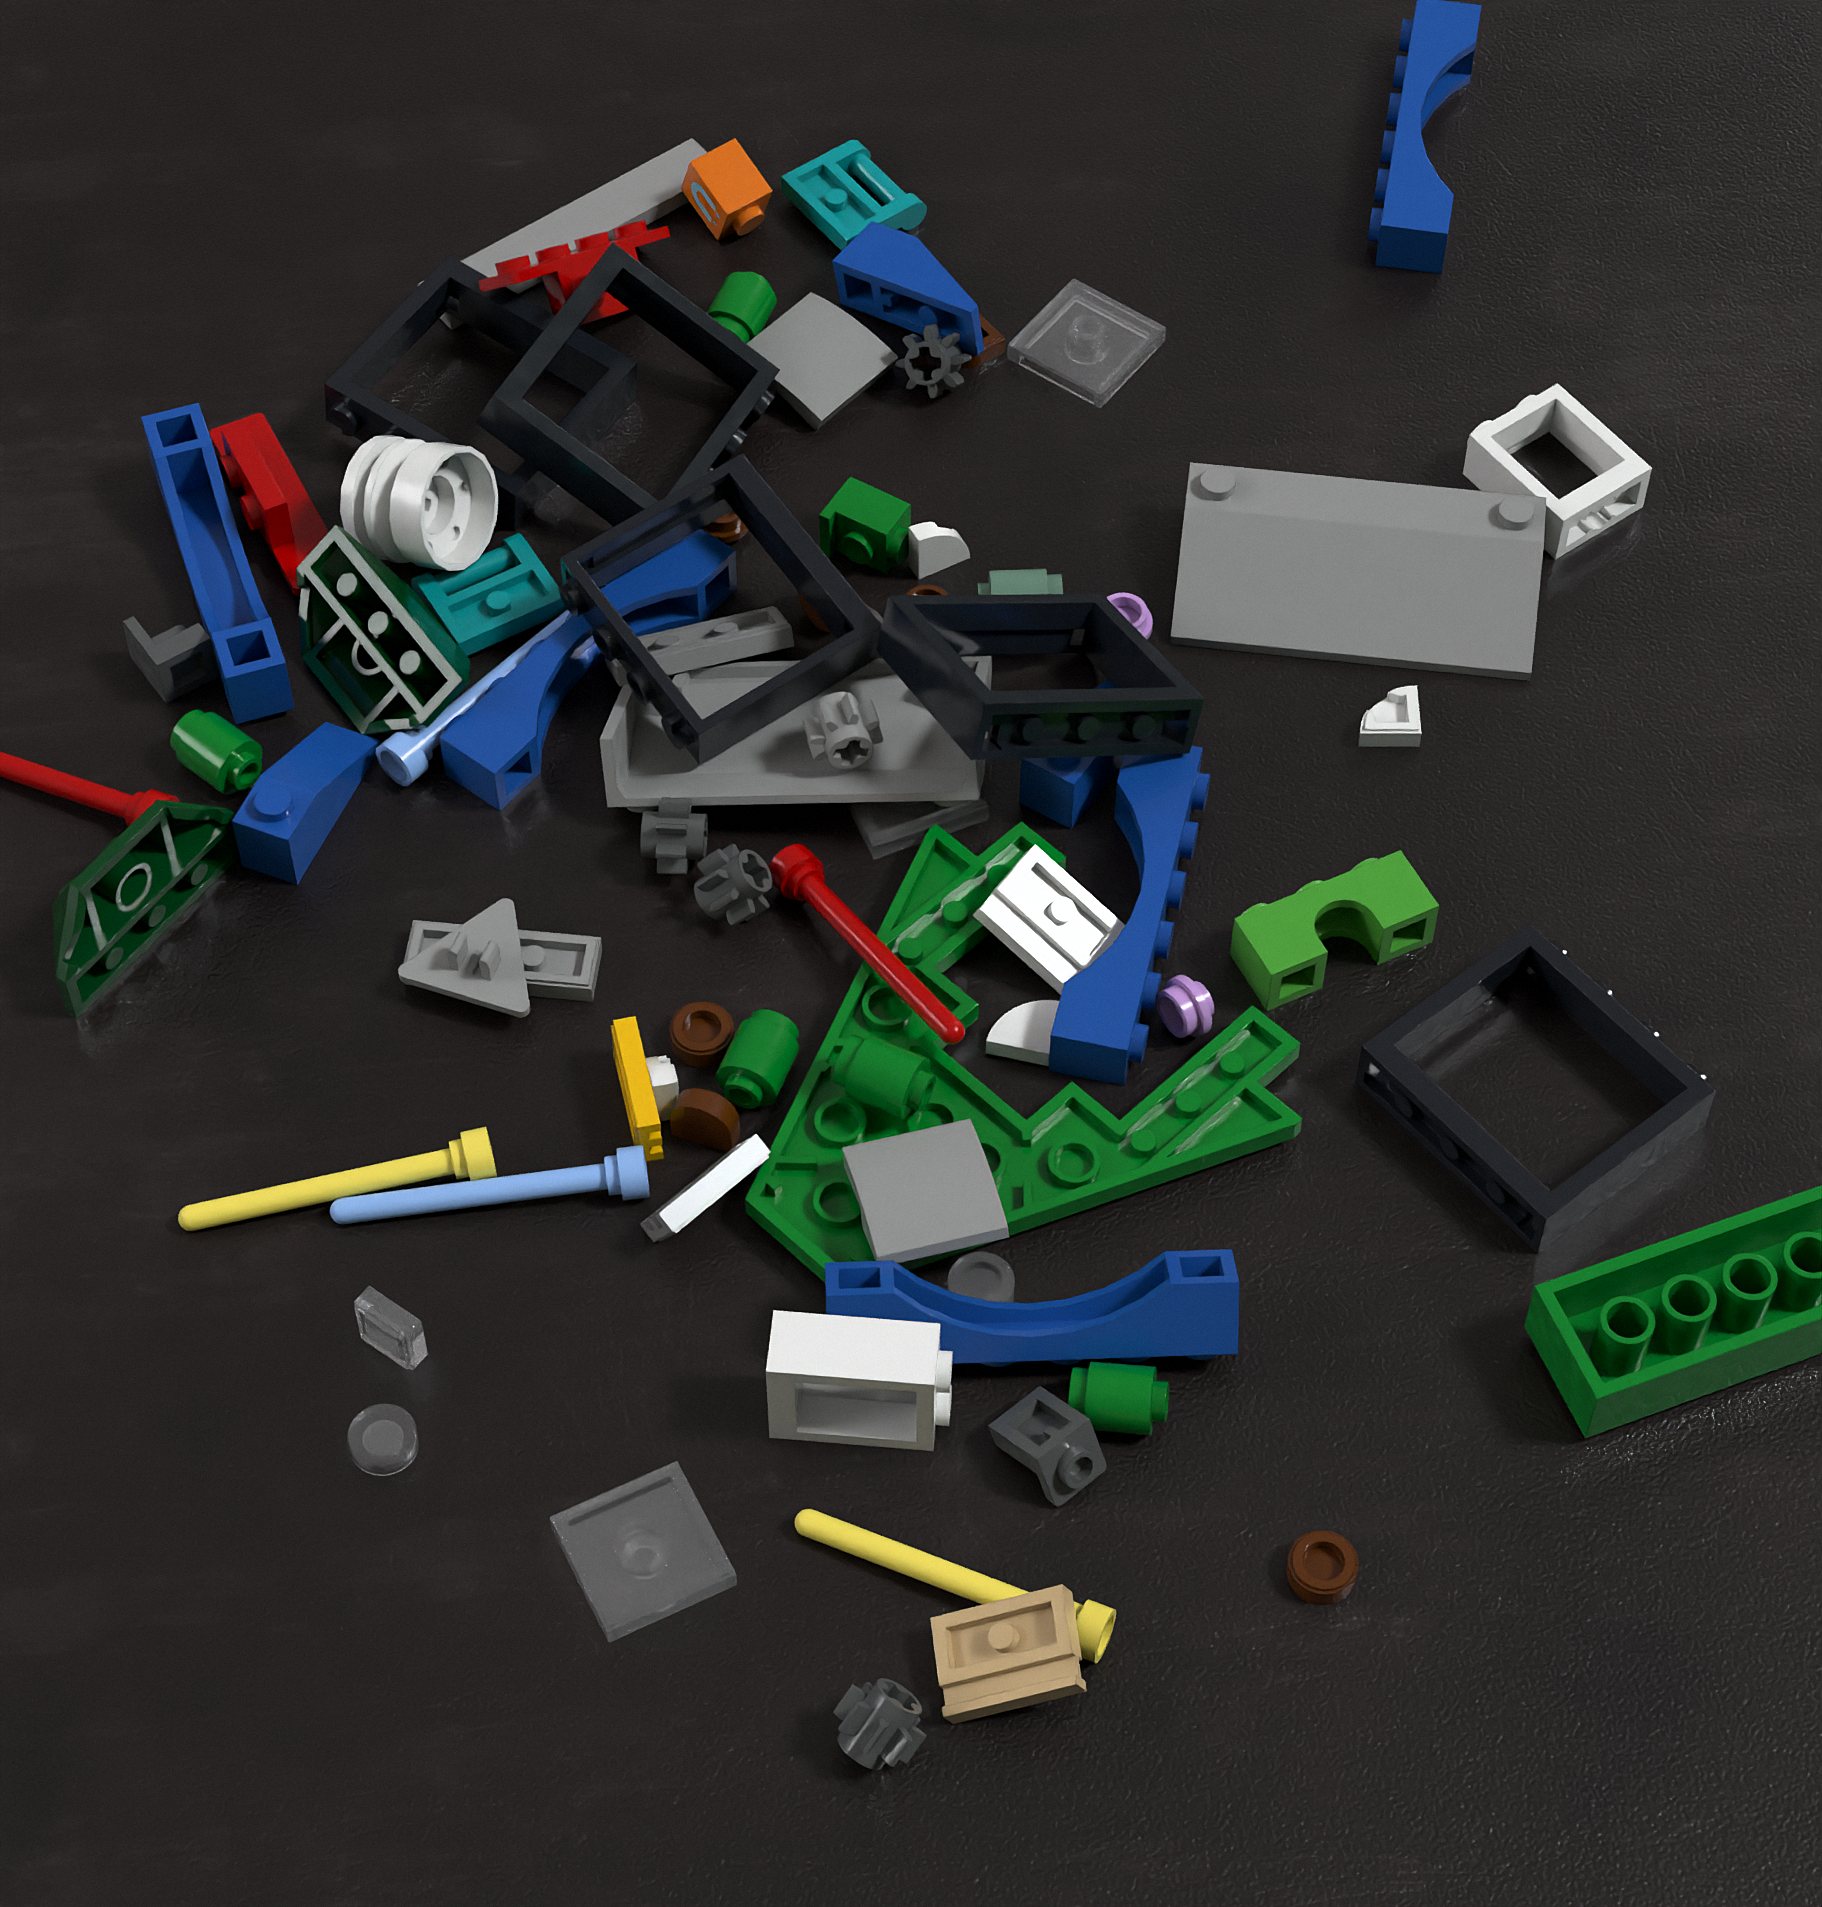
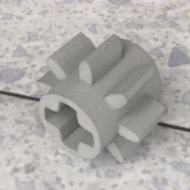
(843, 730)

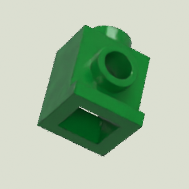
(866, 526)

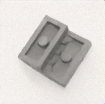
(821, 358)
(925, 1192)

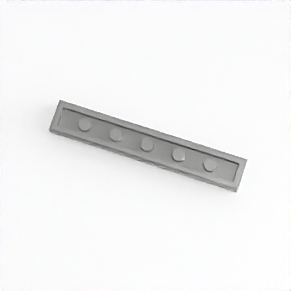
(635, 196)

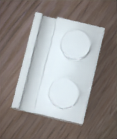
(1048, 919)

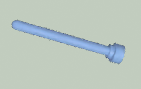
(407, 754)
(619, 1174)

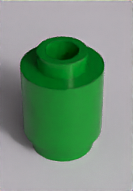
(743, 304)
(217, 751)
(758, 1059)
(884, 1075)
(1119, 1397)

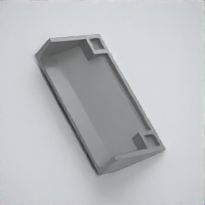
(1359, 571)
(775, 762)

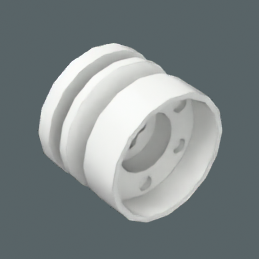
(420, 502)

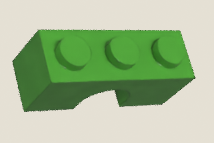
(1374, 903)

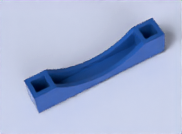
(1416, 201)
(216, 564)
(501, 738)
(1103, 1005)
(1167, 1308)

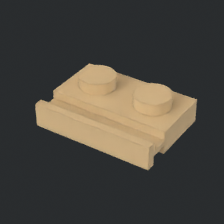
(1008, 1654)

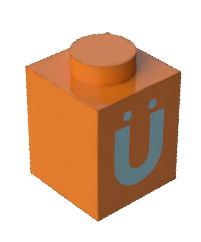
(727, 190)

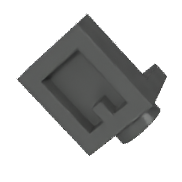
(1051, 1442)

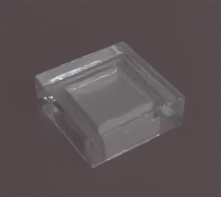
(390, 1328)

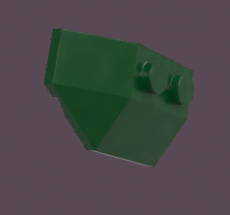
(374, 640)
(136, 894)

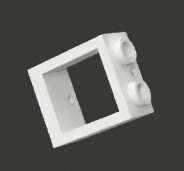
(1588, 509)
(857, 1380)

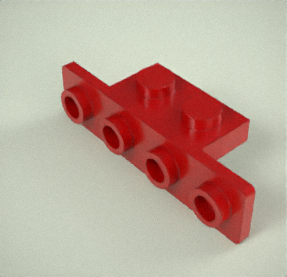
(565, 270)
(269, 491)

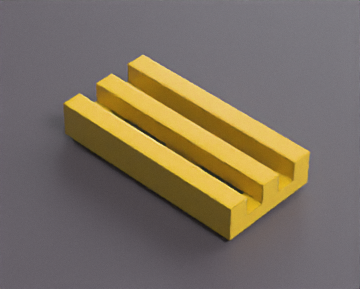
(636, 1087)

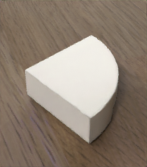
(934, 548)
(1393, 721)
(1024, 1032)
(664, 1084)

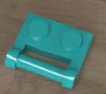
(839, 204)
(494, 606)

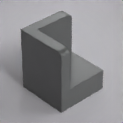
(174, 659)

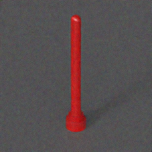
(79, 789)
(801, 877)

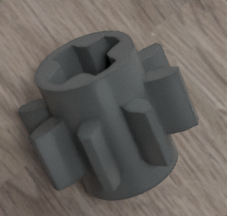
(928, 374)
(674, 835)
(733, 884)
(879, 1724)

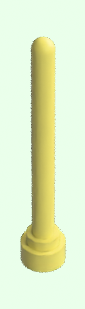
(465, 1158)
(1093, 1619)

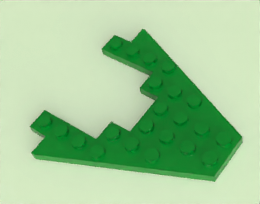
(1043, 1166)

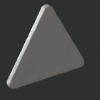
(476, 963)

